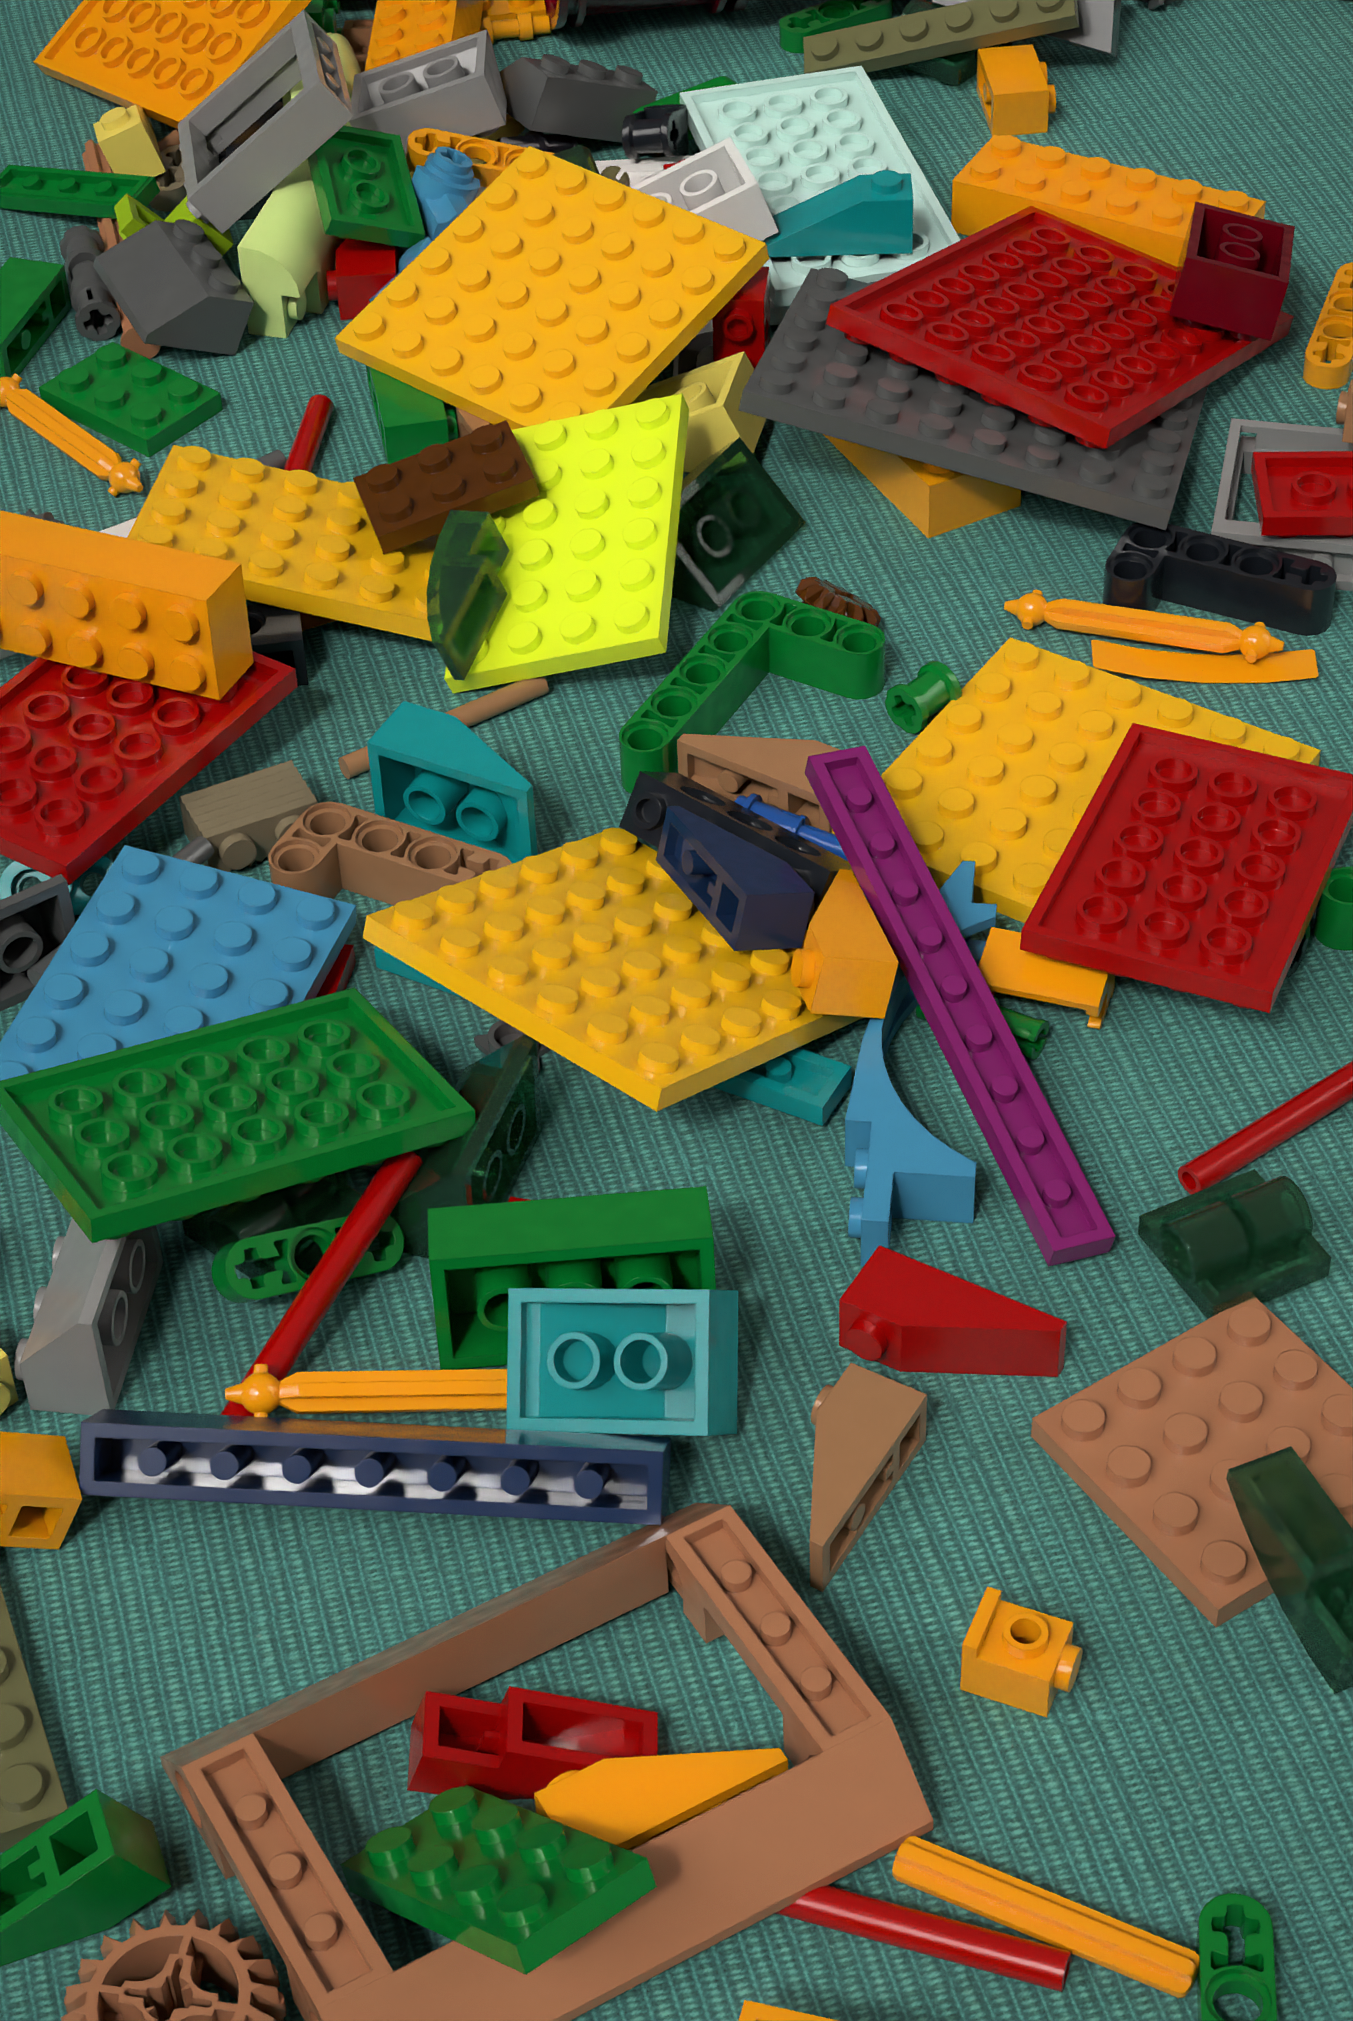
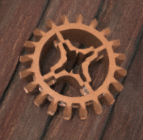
(161, 1972)

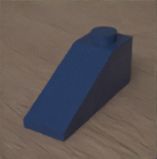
(735, 885)

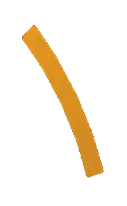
(1204, 667)

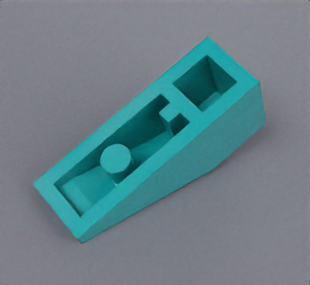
(850, 219)

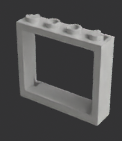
(297, 130)
(1238, 459)

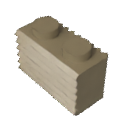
(246, 814)

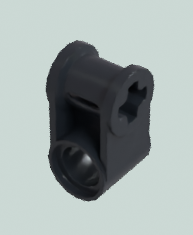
(656, 132)

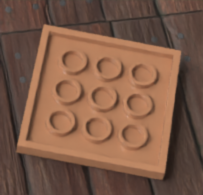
(1171, 1424)

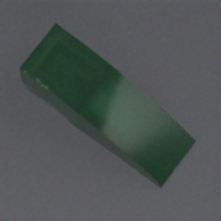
(465, 587)
(1304, 1555)

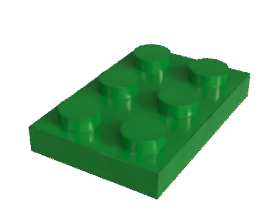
(366, 188)
(131, 399)

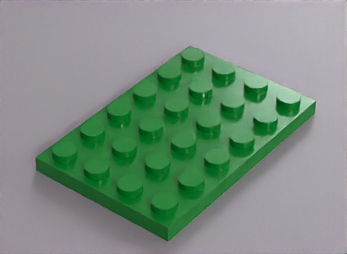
(228, 1113)

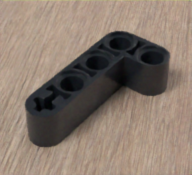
(1219, 578)

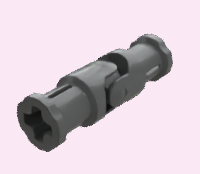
(87, 290)

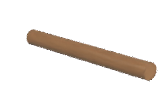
(469, 714)

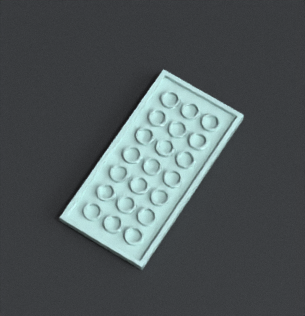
(807, 138)

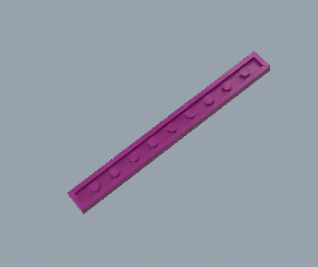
(960, 1009)

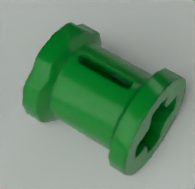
(922, 697)

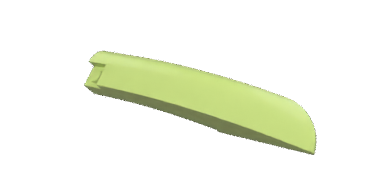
(286, 246)

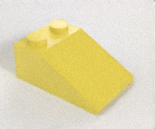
(713, 403)

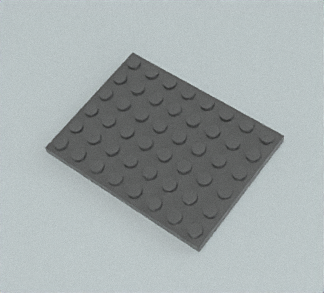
(865, 397)

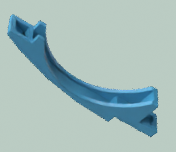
(895, 1157)

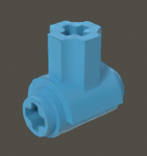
(444, 188)

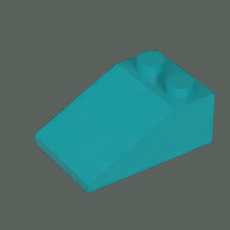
(450, 782)
(623, 1361)

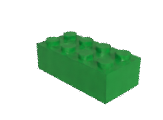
(557, 1243)

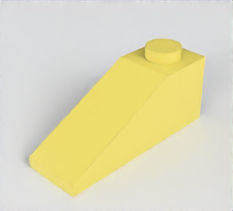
(129, 142)

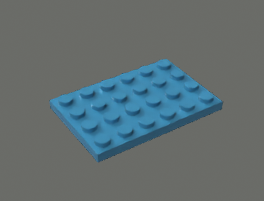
(170, 954)

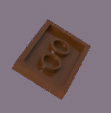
(466, 474)

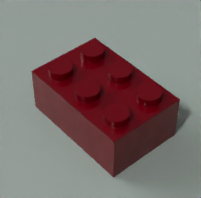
(1232, 272)

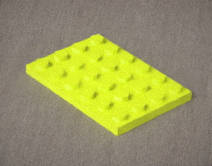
(593, 549)

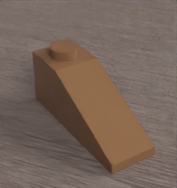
(758, 766)
(862, 1446)

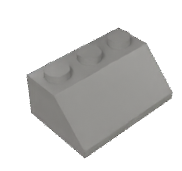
(439, 88)
(88, 1321)

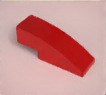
(519, 1743)

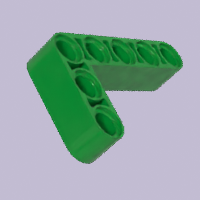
(747, 642)

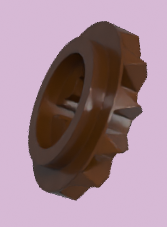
(836, 599)

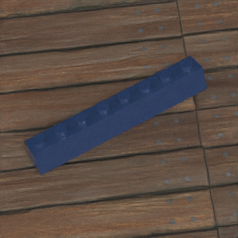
(376, 1466)

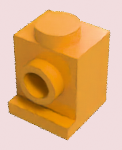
(1018, 1655)

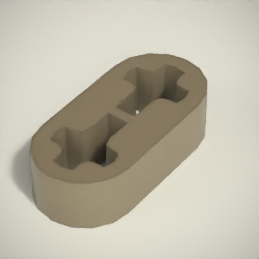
(170, 182)

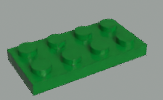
(497, 1877)

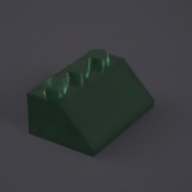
(728, 526)
(491, 1154)

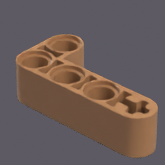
(371, 855)

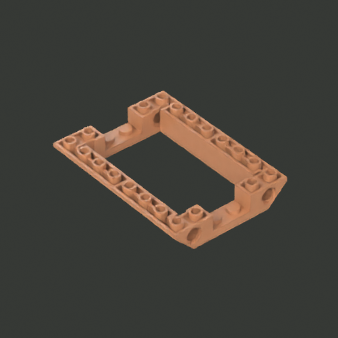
(713, 1874)

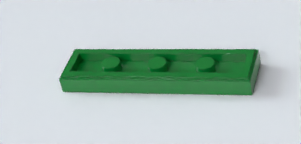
(71, 190)

